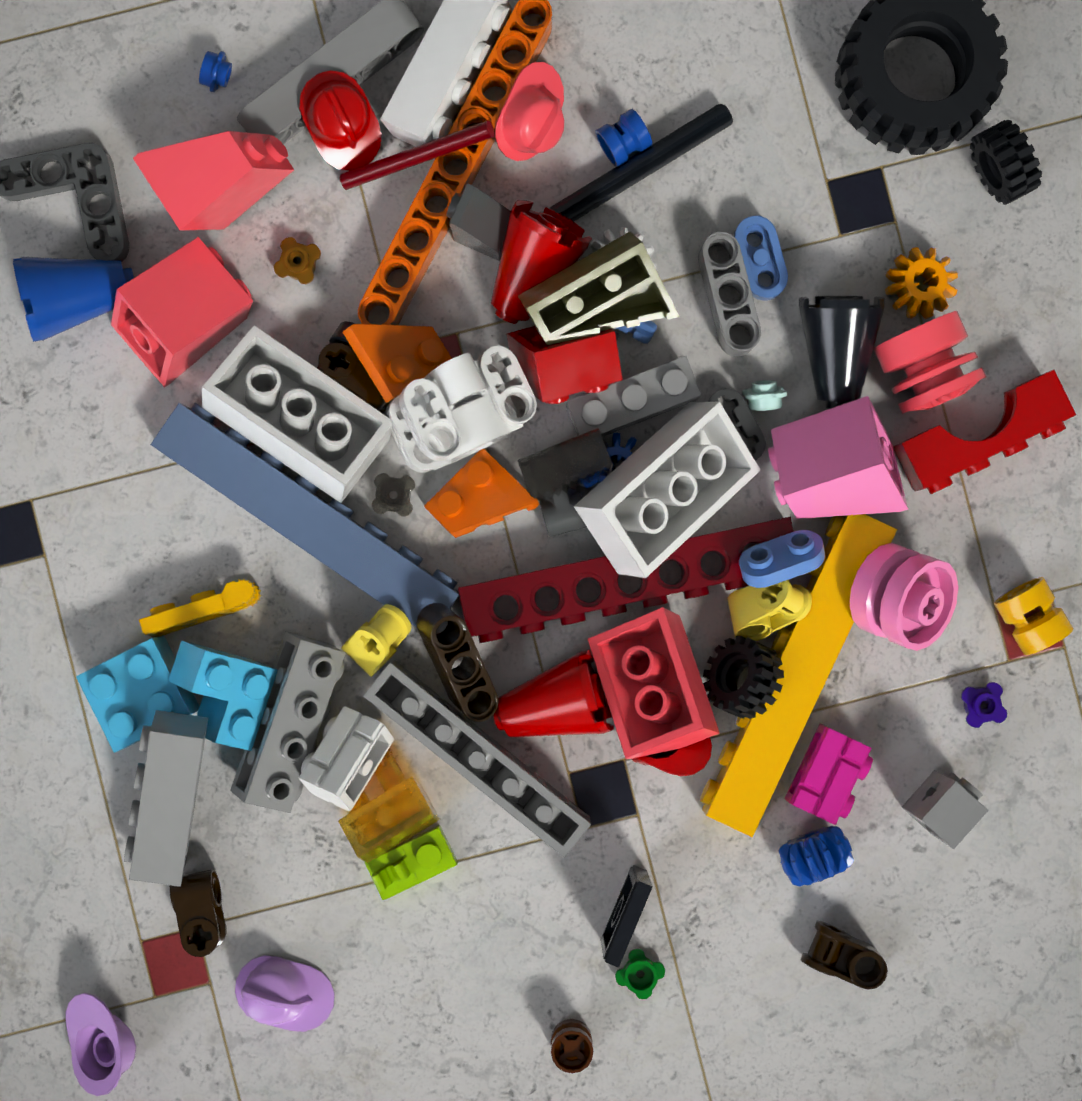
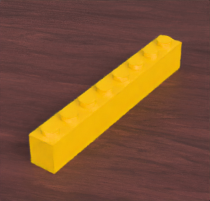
(808, 654)

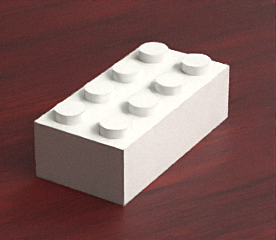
(296, 413)
(667, 488)

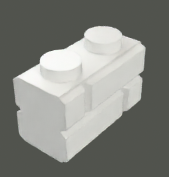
(345, 758)

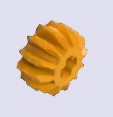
(936, 276)

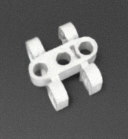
(460, 408)

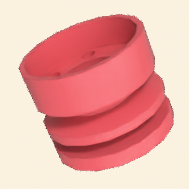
(930, 362)

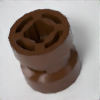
(571, 1054)

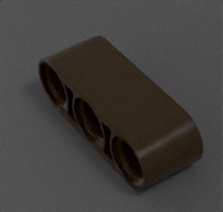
(445, 650)

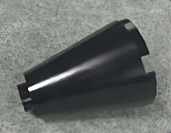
(840, 343)

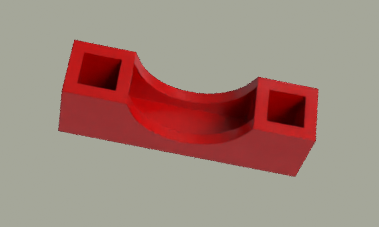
(1028, 410)

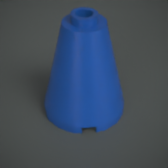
(66, 291)

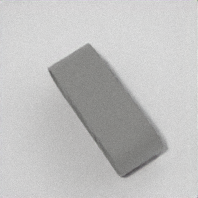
(729, 274)

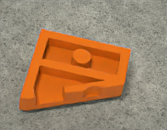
(396, 354)
(478, 496)

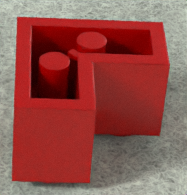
(567, 366)

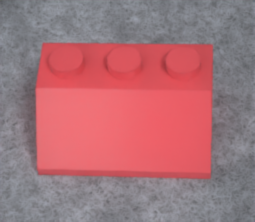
(653, 685)

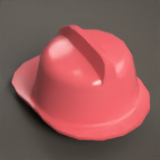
(532, 113)

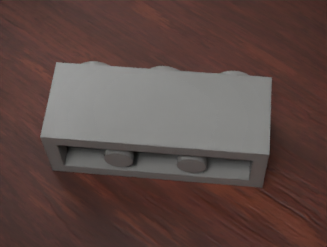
(635, 398)

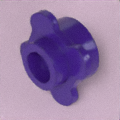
(972, 701)

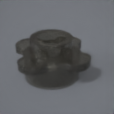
(387, 484)

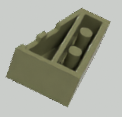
(599, 293)

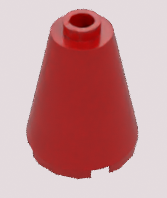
(532, 252)
(557, 702)

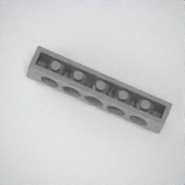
(478, 758)

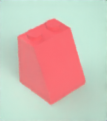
(215, 176)
(179, 309)

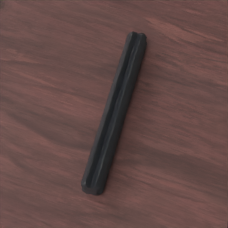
(645, 163)

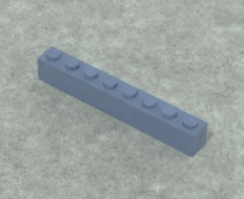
(300, 514)

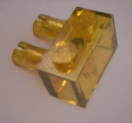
(390, 818)

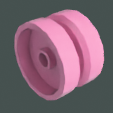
(904, 596)

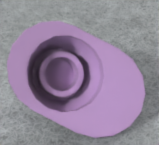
(284, 993)
(99, 1044)

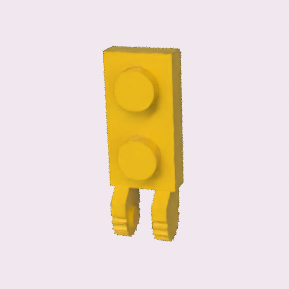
(203, 608)

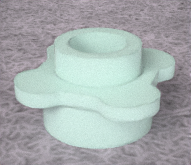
(764, 395)

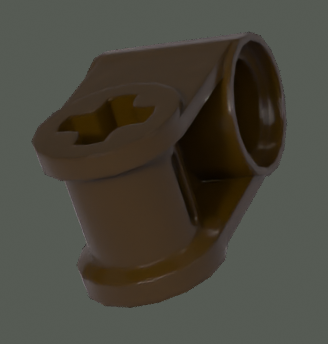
(349, 373)
(197, 906)
(838, 952)

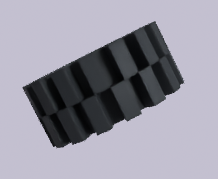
(1005, 162)
(758, 685)

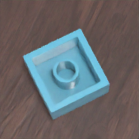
(131, 689)

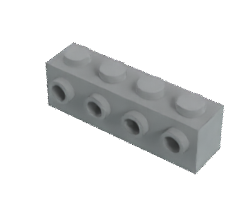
(289, 722)
(167, 797)

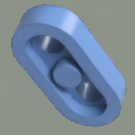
(763, 258)
(782, 558)

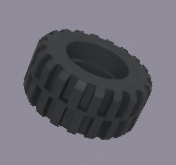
(890, 115)

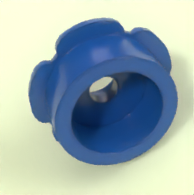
(215, 70)

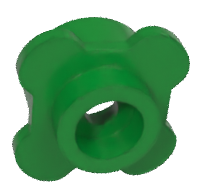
(640, 985)

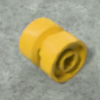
(1039, 629)

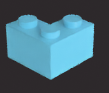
(232, 691)

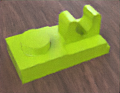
(412, 863)

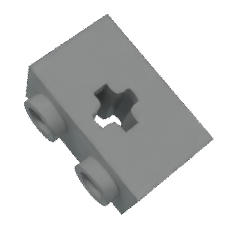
(946, 807)

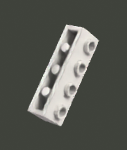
(444, 69)

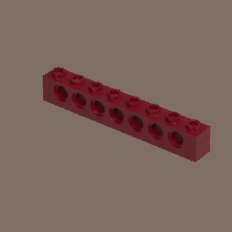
(479, 598)

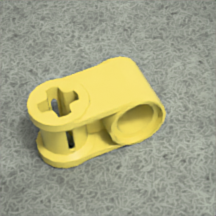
(765, 610)
(377, 640)

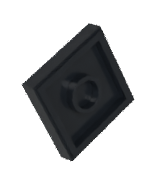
(625, 915)

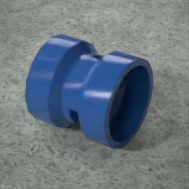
(624, 137)

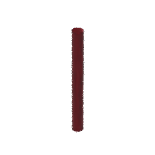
(417, 155)

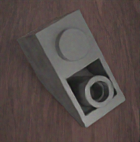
(478, 221)

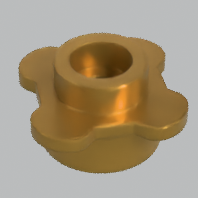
(305, 270)

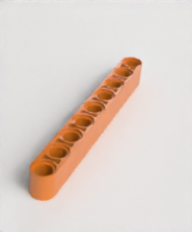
(476, 109)

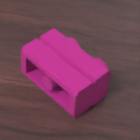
(829, 774)

